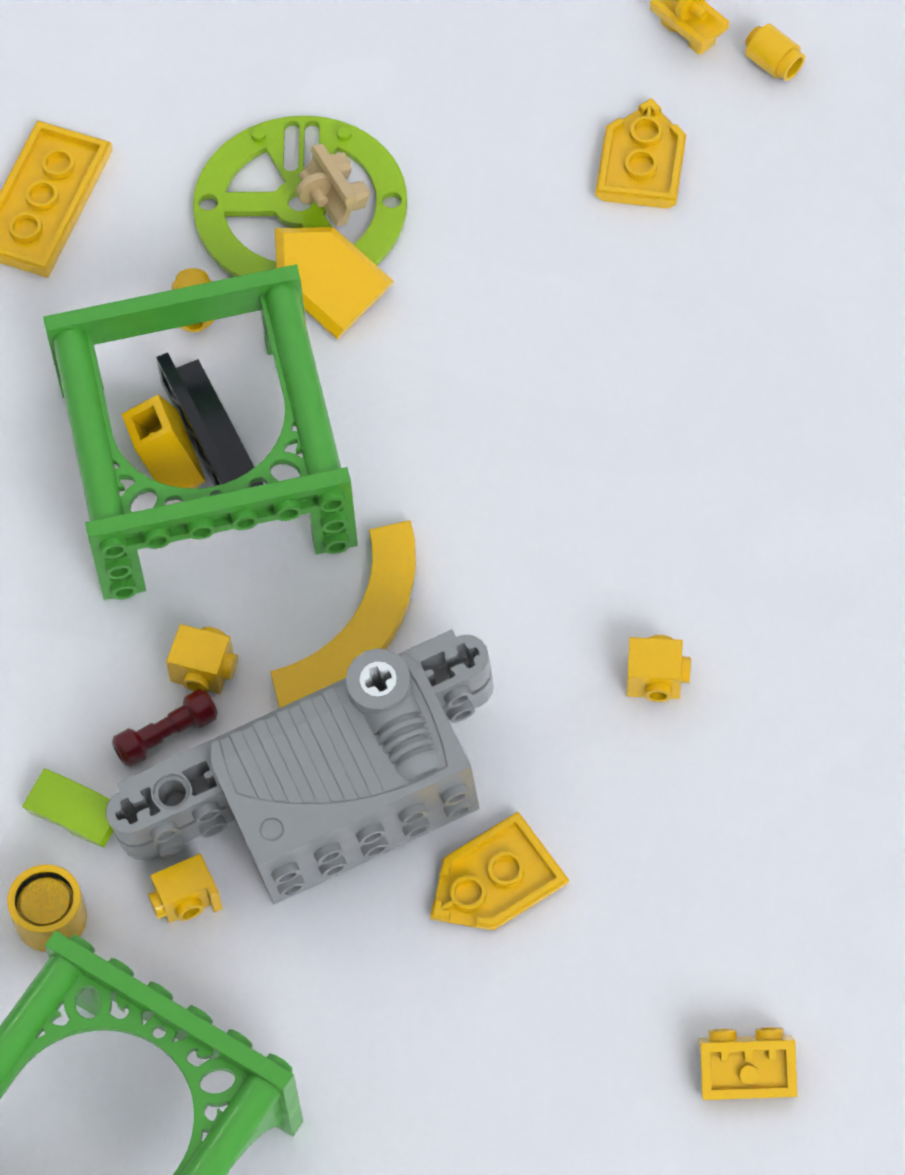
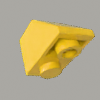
(163, 443)

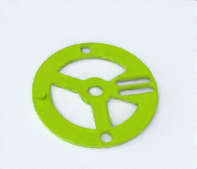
(270, 138)

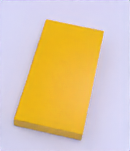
(47, 195)

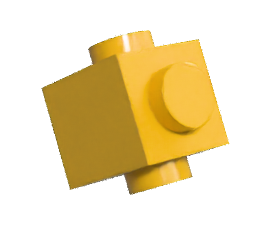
(201, 659)
(657, 668)

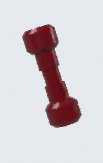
(132, 745)

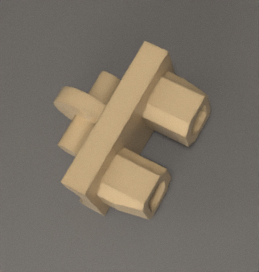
(327, 185)

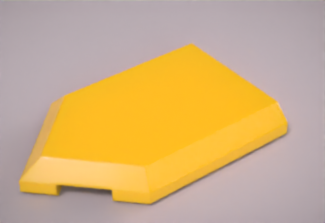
(641, 159)
(333, 273)
(496, 877)

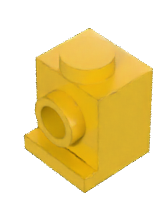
(184, 890)

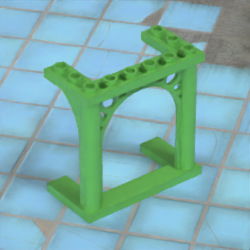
(113, 528)
(73, 975)

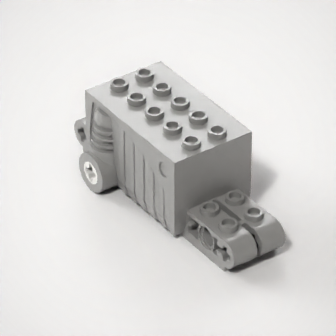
(325, 774)

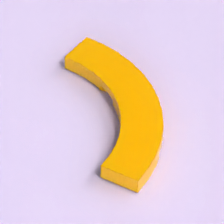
(371, 625)

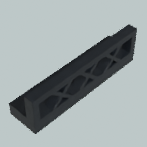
(205, 420)

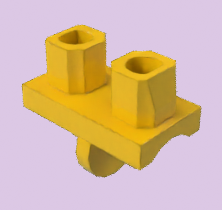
(693, 20)

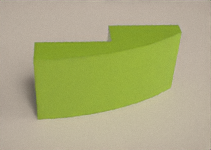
(70, 806)

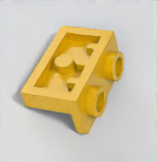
(747, 1064)

